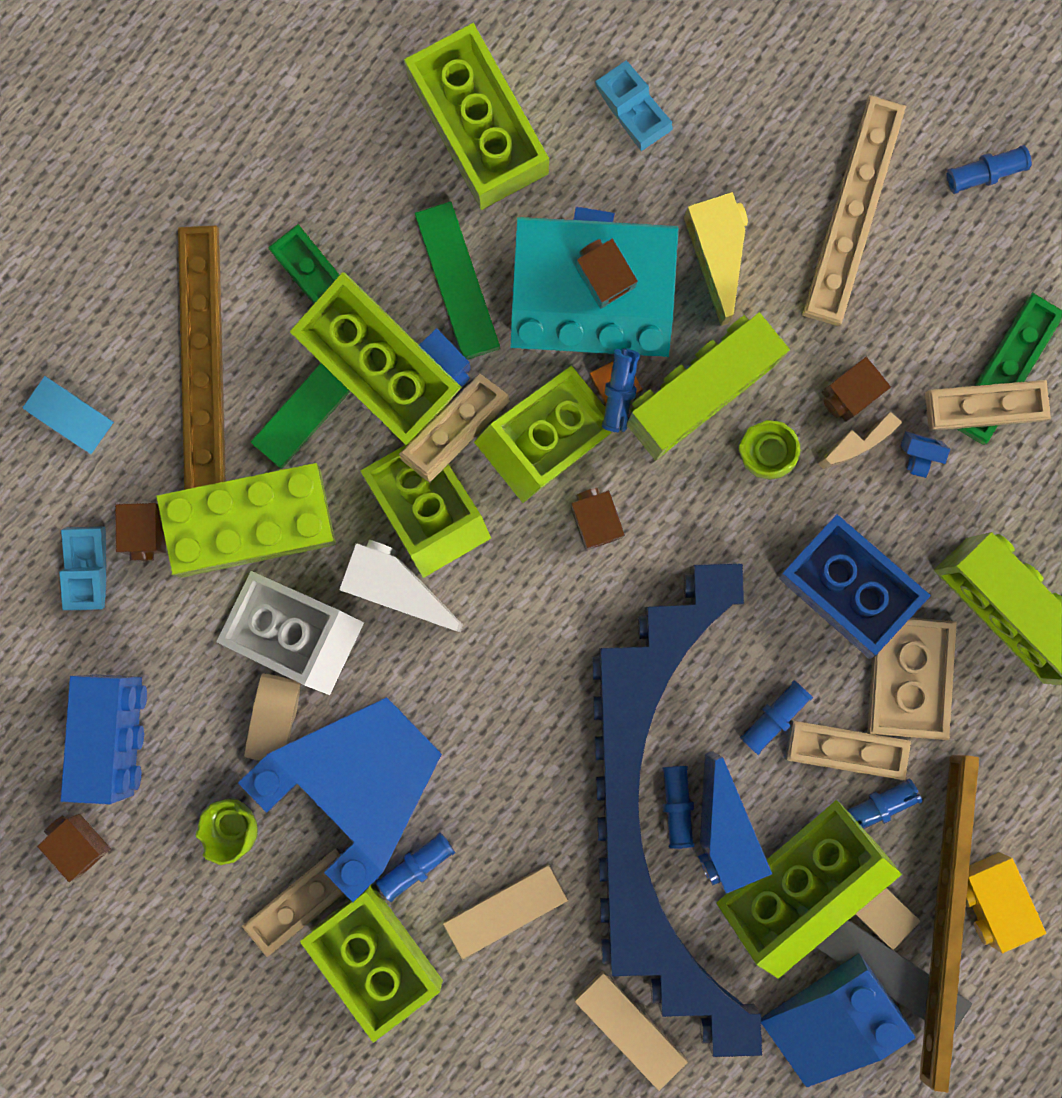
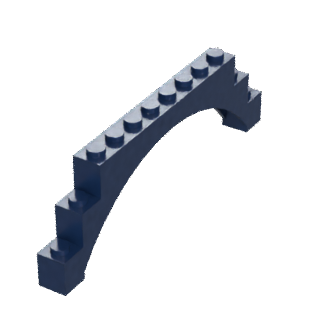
(638, 929)

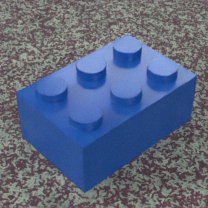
(854, 587)
(102, 738)

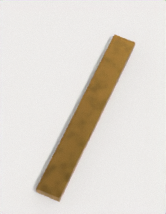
(201, 356)
(949, 922)

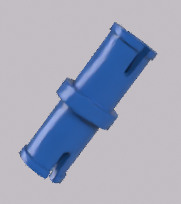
(989, 169)
(620, 390)
(776, 717)
(882, 806)
(678, 807)
(415, 867)

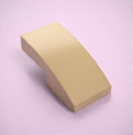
(852, 445)
(272, 715)

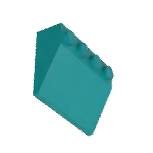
(558, 311)

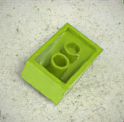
(544, 434)
(432, 518)

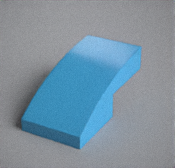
(633, 106)
(68, 415)
(84, 568)

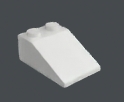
(389, 582)
(290, 633)

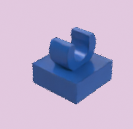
(922, 452)

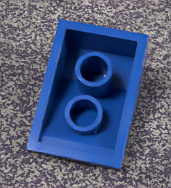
(726, 834)
(838, 1024)

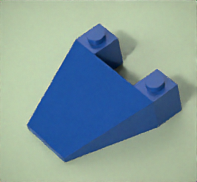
(363, 776)

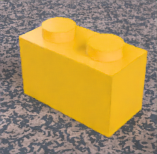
(1001, 904)

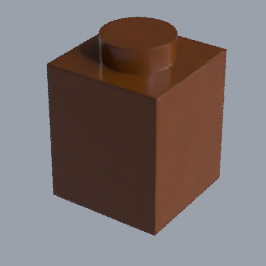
(605, 272)
(855, 390)
(596, 518)
(139, 531)
(72, 846)

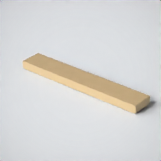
(854, 210)

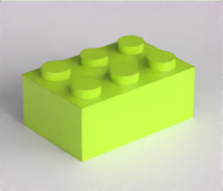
(372, 963)

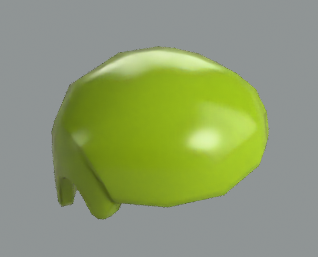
(769, 449)
(226, 831)

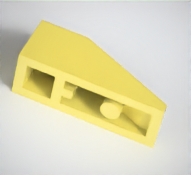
(718, 240)

